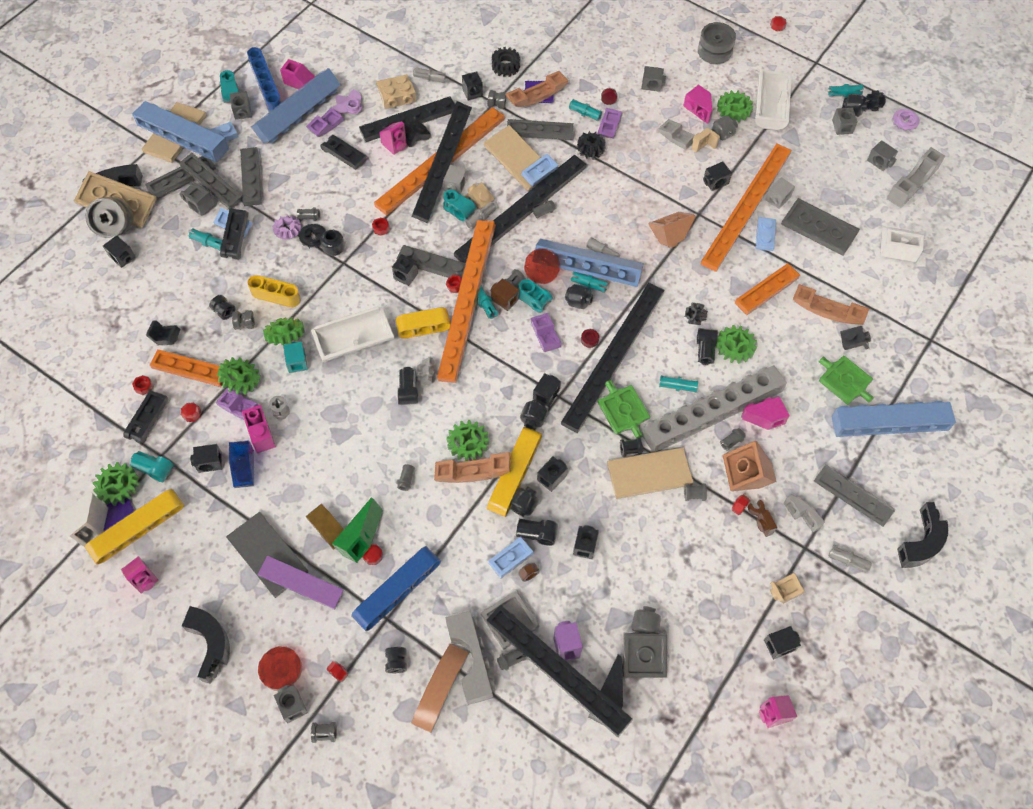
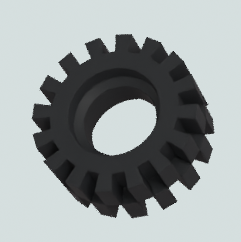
(505, 55)

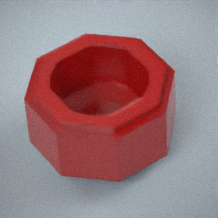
(778, 23)
(380, 226)
(453, 283)
(142, 385)
(190, 412)
(740, 504)
(373, 555)
(337, 671)

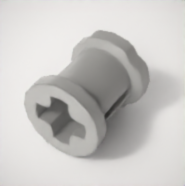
(274, 406)

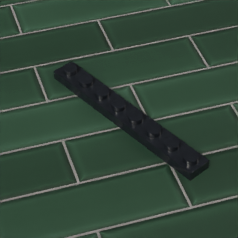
(441, 162)
(560, 671)

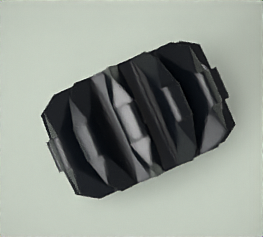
(591, 145)

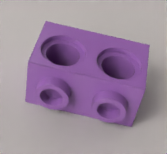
(567, 640)

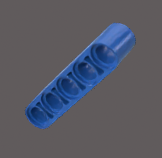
(263, 78)
(395, 588)

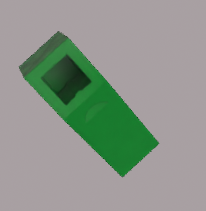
(359, 533)

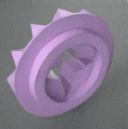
(904, 114)
(283, 232)

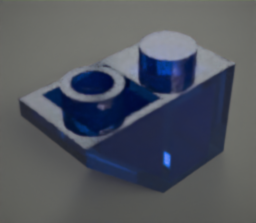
(241, 463)

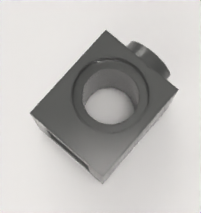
(653, 78)
(240, 105)
(844, 121)
(882, 156)
(199, 199)
(296, 710)

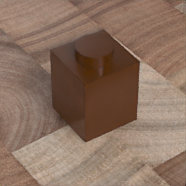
(504, 294)

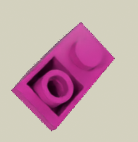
(295, 74)
(699, 103)
(394, 137)
(767, 414)
(258, 429)
(139, 575)
(777, 711)

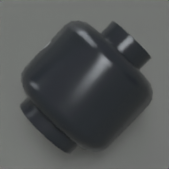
(857, 102)
(332, 242)
(579, 296)
(534, 414)
(524, 501)

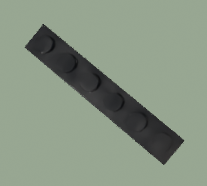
(413, 116)

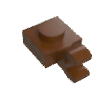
(764, 521)

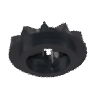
(305, 235)

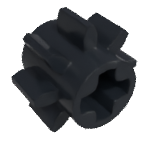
(875, 100)
(696, 313)

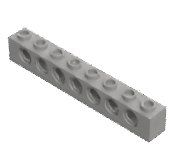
(658, 440)

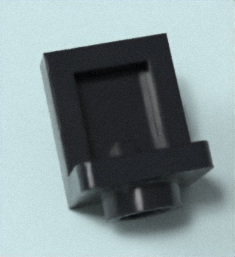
(416, 132)
(163, 334)
(855, 338)

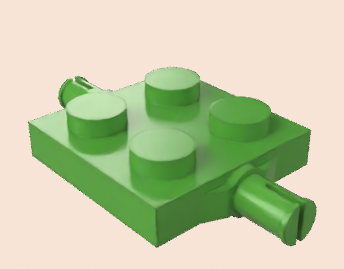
(845, 380)
(623, 409)

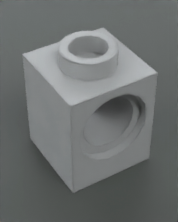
(455, 178)
(780, 193)

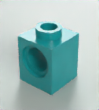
(295, 357)

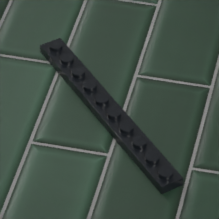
(532, 199)
(612, 358)

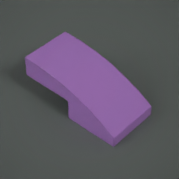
(326, 123)
(609, 123)
(545, 332)
(234, 403)

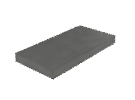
(820, 226)
(256, 541)

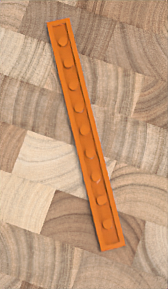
(416, 179)
(745, 208)
(466, 302)

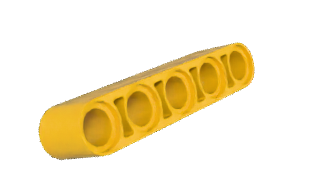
(519, 463)
(134, 526)

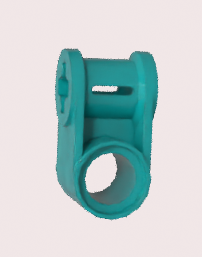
(228, 85)
(458, 205)
(535, 297)

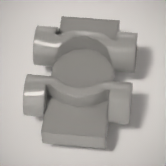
(427, 371)

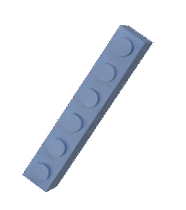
(295, 106)
(181, 131)
(595, 263)
(893, 419)

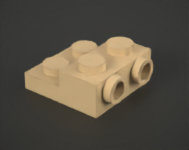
(396, 91)

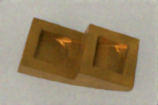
(325, 524)

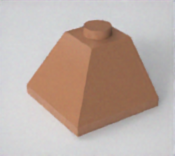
(672, 228)
(748, 468)

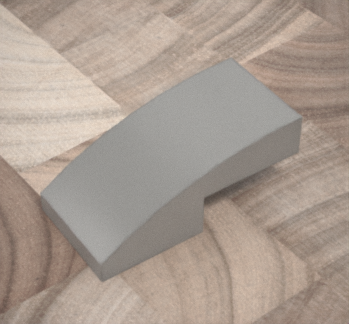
(675, 134)
(800, 508)

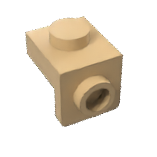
(706, 137)
(479, 195)
(787, 588)

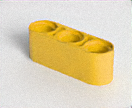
(263, 288)
(423, 322)

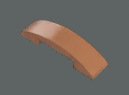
(539, 92)
(828, 308)
(473, 470)
(439, 688)

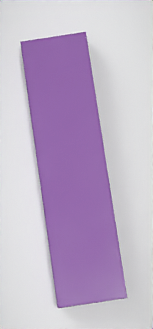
(300, 582)

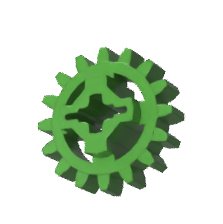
(735, 105)
(283, 331)
(745, 344)
(238, 375)
(463, 434)
(106, 486)

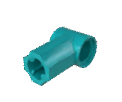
(155, 467)

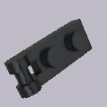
(343, 152)
(234, 233)
(145, 417)

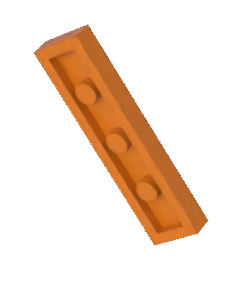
(767, 289)
(186, 367)

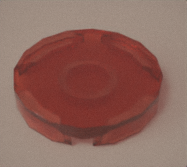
(542, 266)
(279, 668)

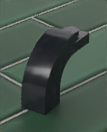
(936, 533)
(218, 647)

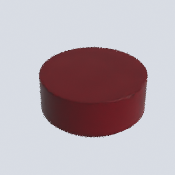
(609, 96)
(590, 338)

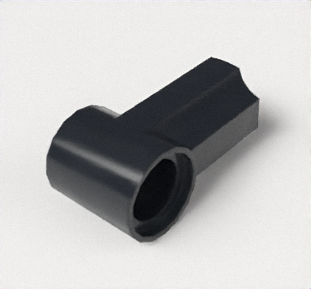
(706, 345)
(407, 386)
(542, 531)

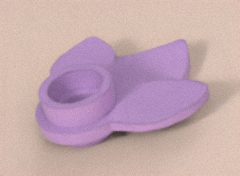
(348, 104)

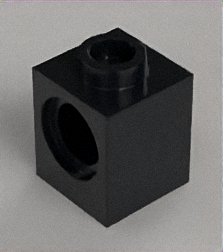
(472, 85)
(717, 176)
(119, 251)
(405, 270)
(547, 389)
(206, 458)
(552, 481)
(582, 549)
(782, 642)

